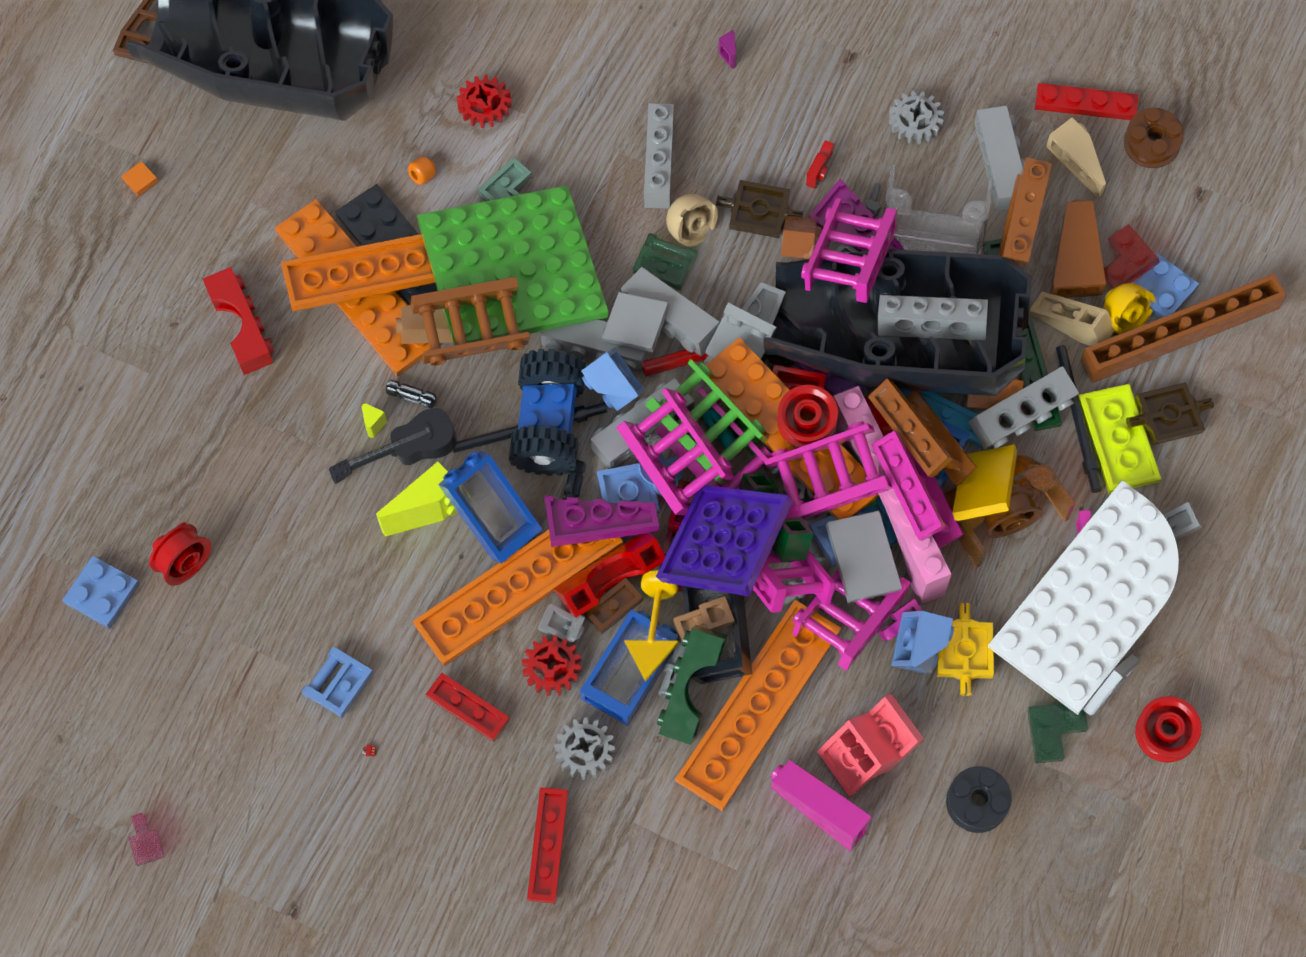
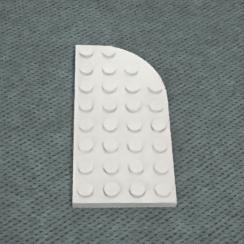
(1094, 600)

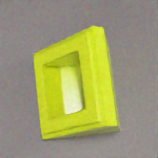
(374, 419)

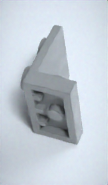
(740, 324)

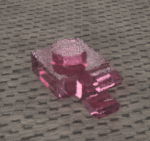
(145, 844)

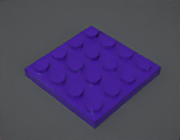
(724, 539)

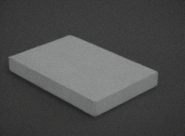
(863, 556)

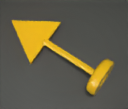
(651, 653)

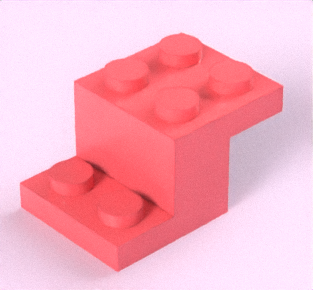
(870, 745)

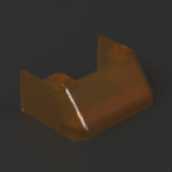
(1026, 471)

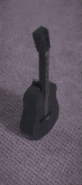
(424, 437)

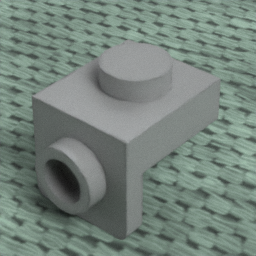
(1182, 520)
(561, 623)

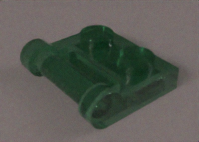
(667, 269)

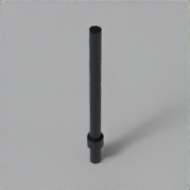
(580, 415)
(1090, 464)

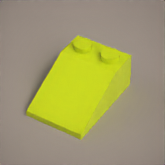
(417, 505)

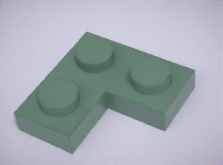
(506, 181)

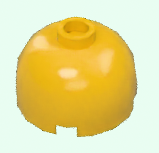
(1128, 306)

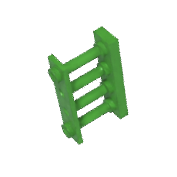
(754, 427)

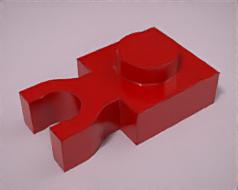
(818, 169)

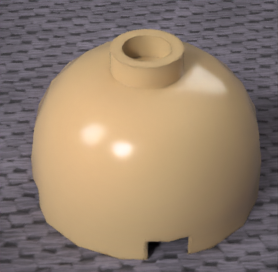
(691, 218)

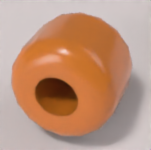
(422, 170)

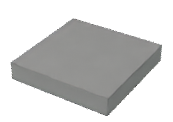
(635, 322)

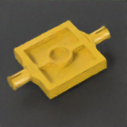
(967, 651)

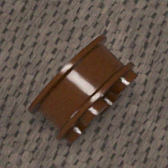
(1155, 123)
(1020, 515)

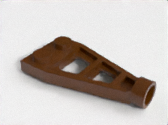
(129, 30)

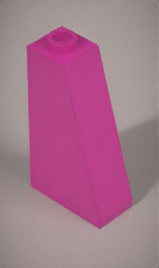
(821, 804)

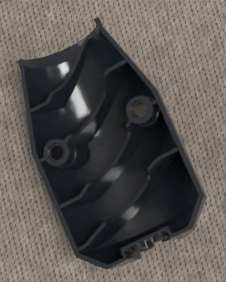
(275, 52)
(841, 334)

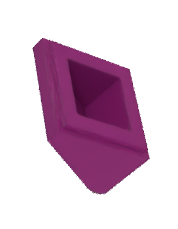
(727, 48)

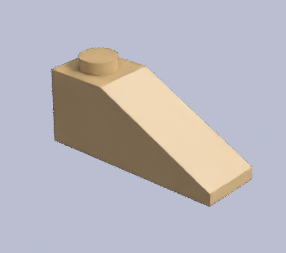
(1076, 151)
(1076, 319)

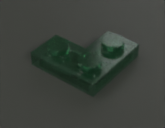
(1046, 727)

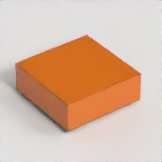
(139, 178)

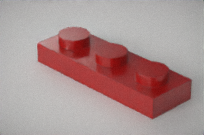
(467, 707)

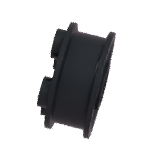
(983, 782)

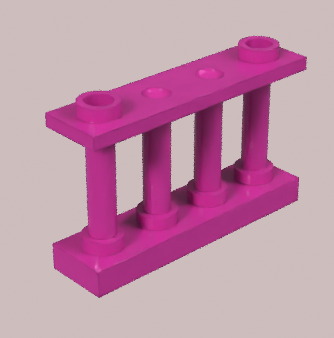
(869, 264)
(649, 455)
(697, 469)
(848, 492)
(917, 492)
(774, 592)
(863, 630)

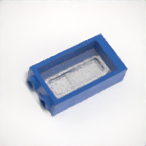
(489, 506)
(616, 681)

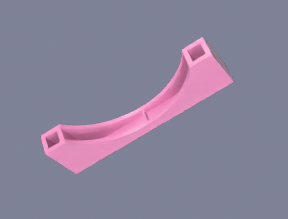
(922, 559)

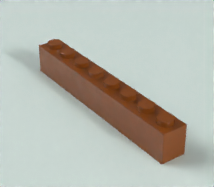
(1182, 328)

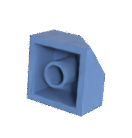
(613, 379)
(920, 639)

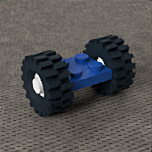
(547, 409)

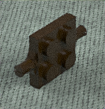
(758, 208)
(1169, 413)

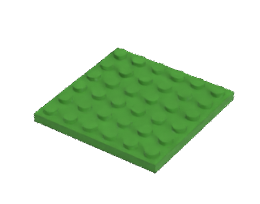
(519, 237)

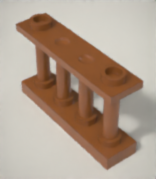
(1024, 211)
(478, 295)
(922, 432)

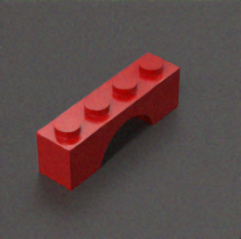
(227, 295)
(631, 559)

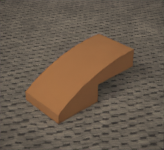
(711, 615)

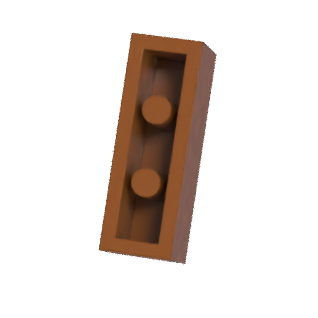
(799, 237)

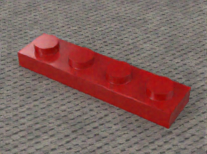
(1086, 101)
(547, 845)

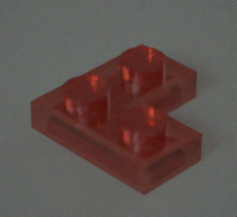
(1134, 257)

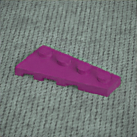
(851, 205)
(586, 521)

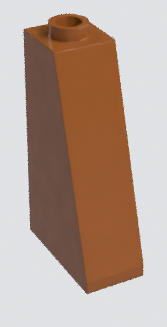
(1079, 256)

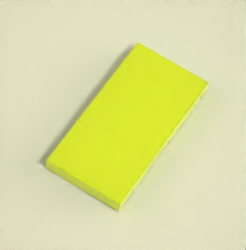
(1120, 451)

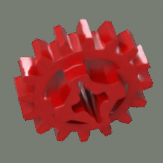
(473, 107)
(562, 668)

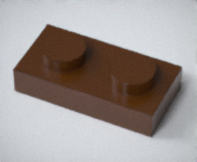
(614, 606)

